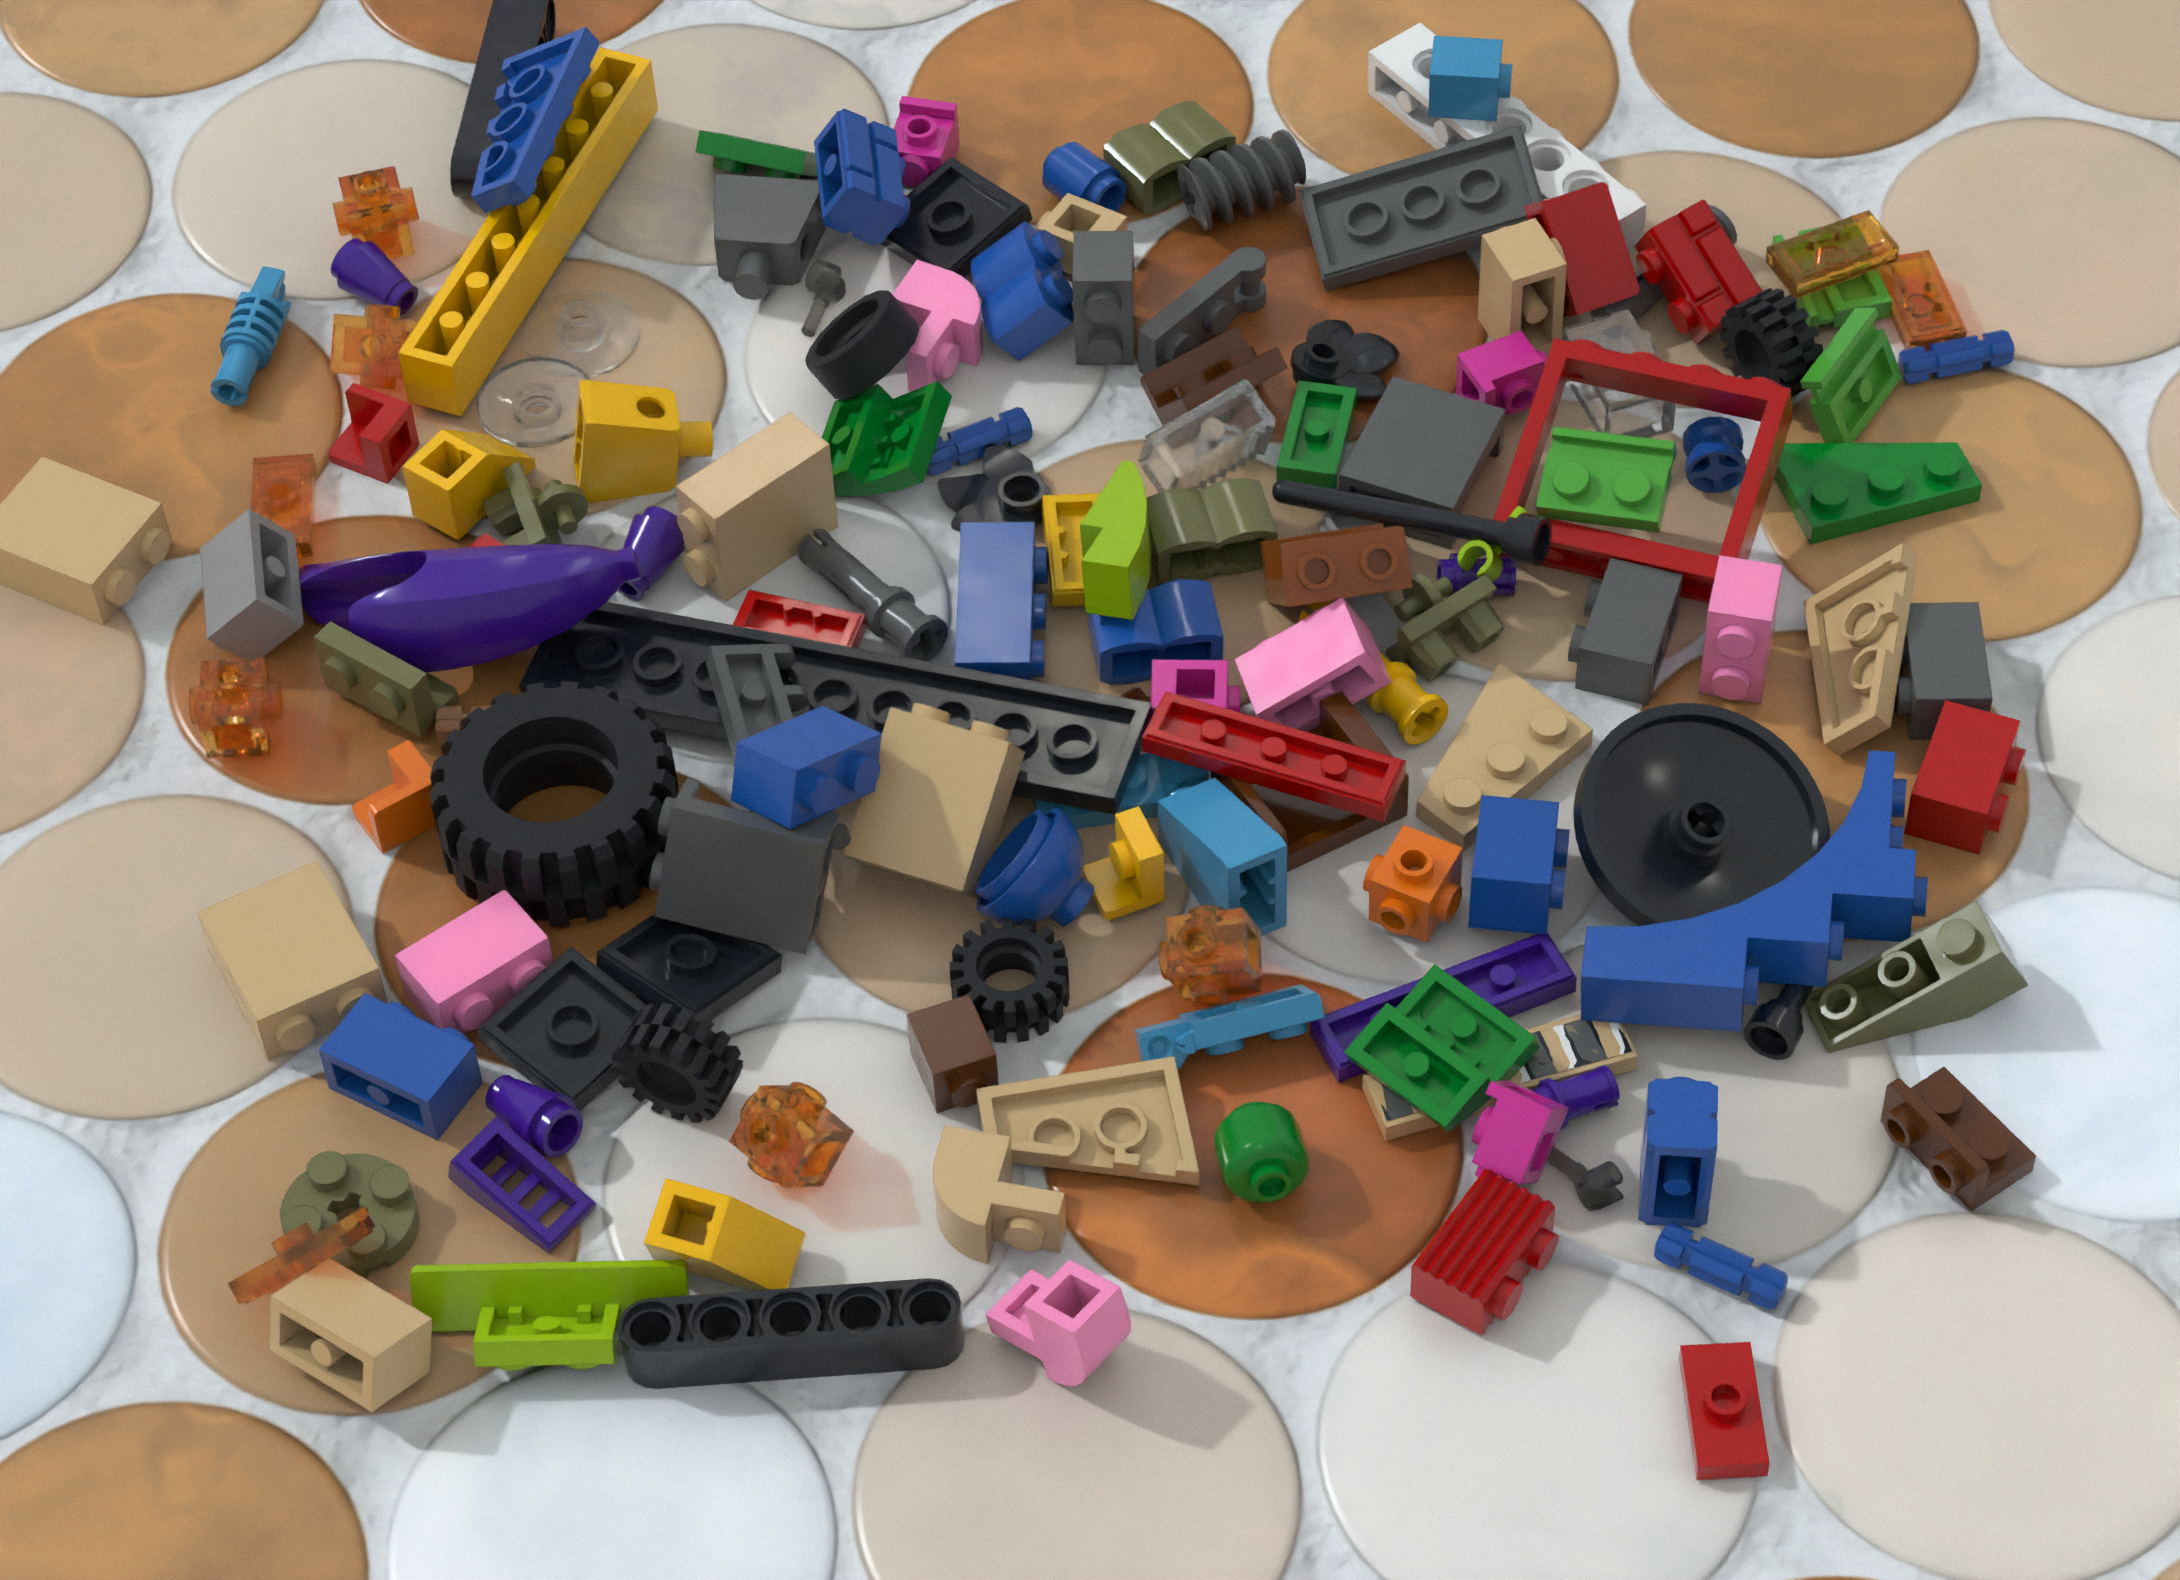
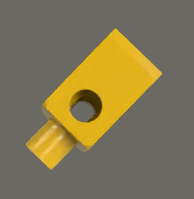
(632, 440)

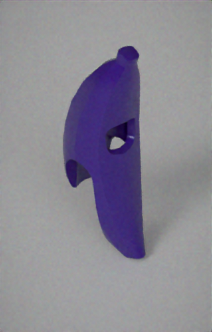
(465, 602)

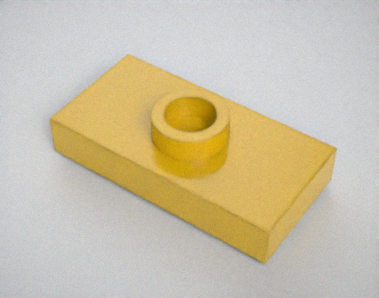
(1063, 541)

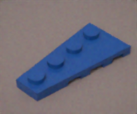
(531, 114)

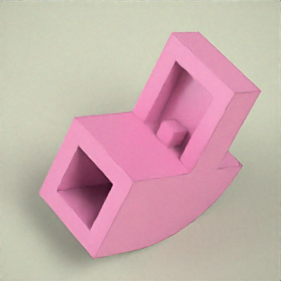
(947, 321)
(1063, 1320)

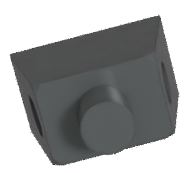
(765, 230)

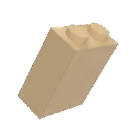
(756, 506)
(78, 540)
(936, 799)
(290, 958)

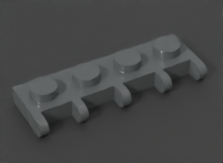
(754, 696)

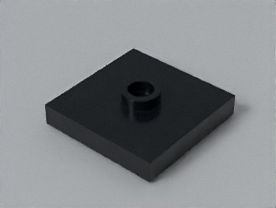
(955, 218)
(687, 966)
(564, 1028)

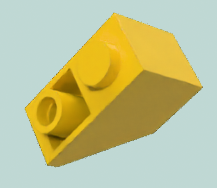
(455, 476)
(723, 1238)

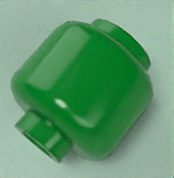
(1260, 1149)

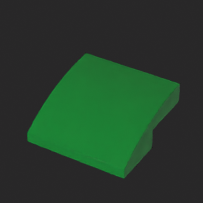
(884, 441)
(1442, 1048)

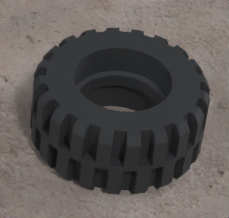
(542, 743)

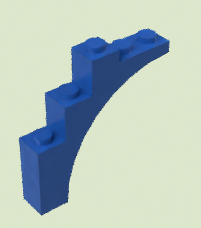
(1711, 964)

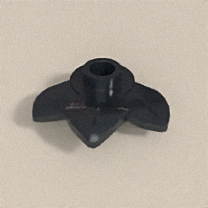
(1344, 359)
(1001, 494)

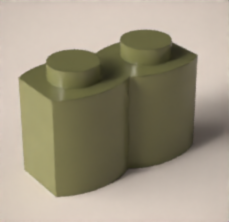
(1151, 152)
(1209, 530)

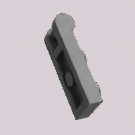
(1204, 309)

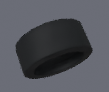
(862, 345)

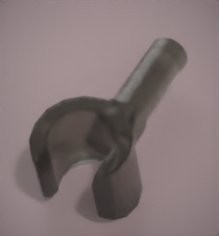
(825, 281)
(1593, 1186)

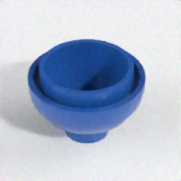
(1036, 872)

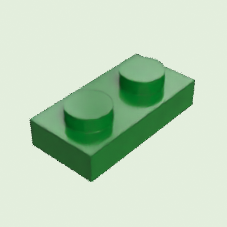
(735, 152)
(1317, 434)

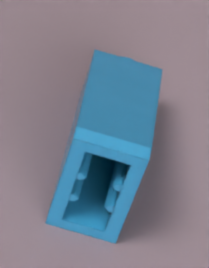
(1225, 852)

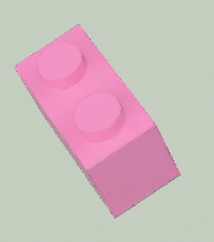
(1740, 629)
(1311, 662)
(474, 964)

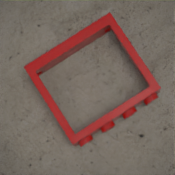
(1700, 386)

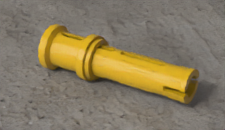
(1403, 700)

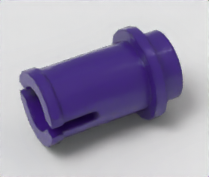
(1460, 578)
(1582, 1092)

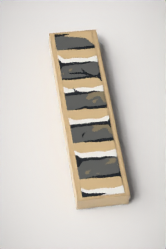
(1565, 1051)

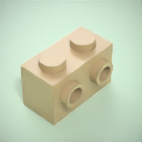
(1522, 284)
(350, 1334)

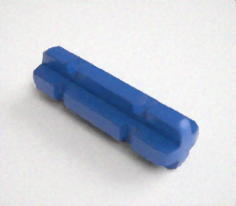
(1956, 356)
(970, 441)
(1721, 1266)

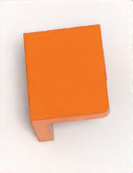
(403, 807)

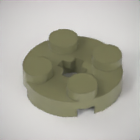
(353, 1181)

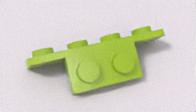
(542, 1308)

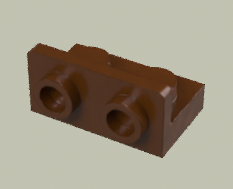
(1206, 373)
(1955, 1137)

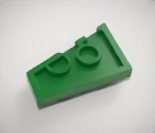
(1871, 485)

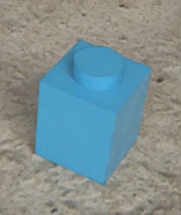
(1467, 78)

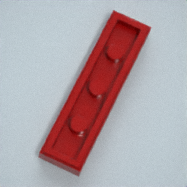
(1274, 756)

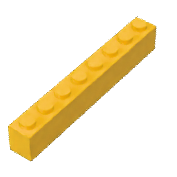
(524, 243)

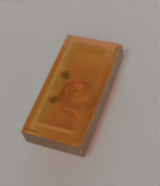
(1832, 254)
(1921, 301)
(286, 495)
(299, 1252)

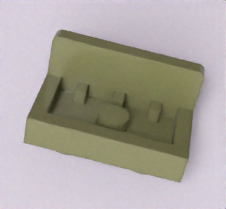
(381, 680)

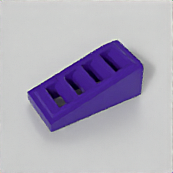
(501, 1140)

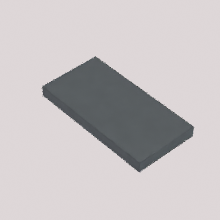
(1419, 207)

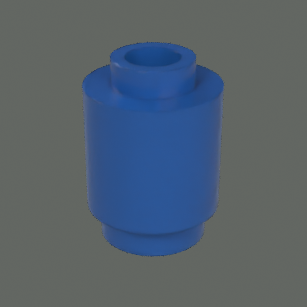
(1083, 174)

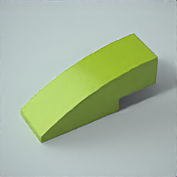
(1117, 546)

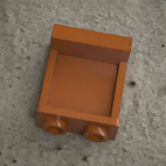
(1335, 564)

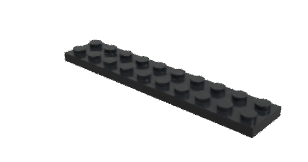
(1073, 739)

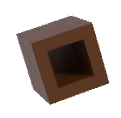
(952, 1052)

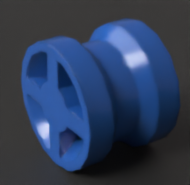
(1714, 454)

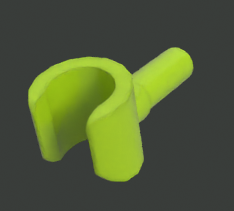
(1476, 548)

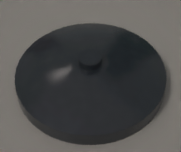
(1694, 812)

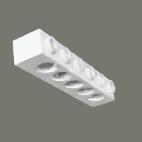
(1401, 84)

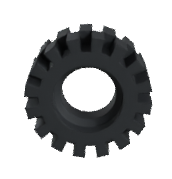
(1770, 339)
(1018, 950)
(677, 1063)

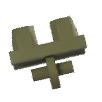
(537, 511)
(1424, 638)

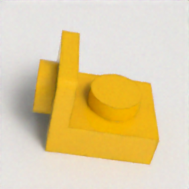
(1132, 873)

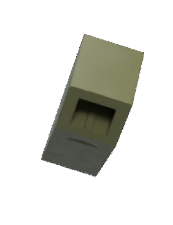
(1919, 983)

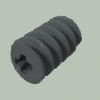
(1240, 177)

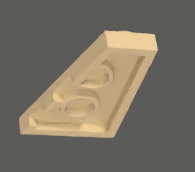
(1858, 647)
(1503, 749)
(1098, 1121)

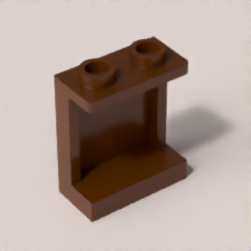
(1309, 826)

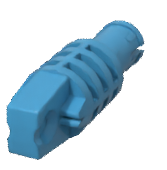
(251, 336)

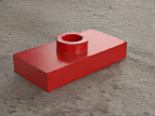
(801, 619)
(1723, 1411)

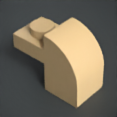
(982, 1205)

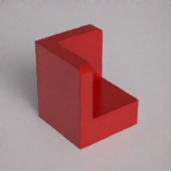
(379, 434)

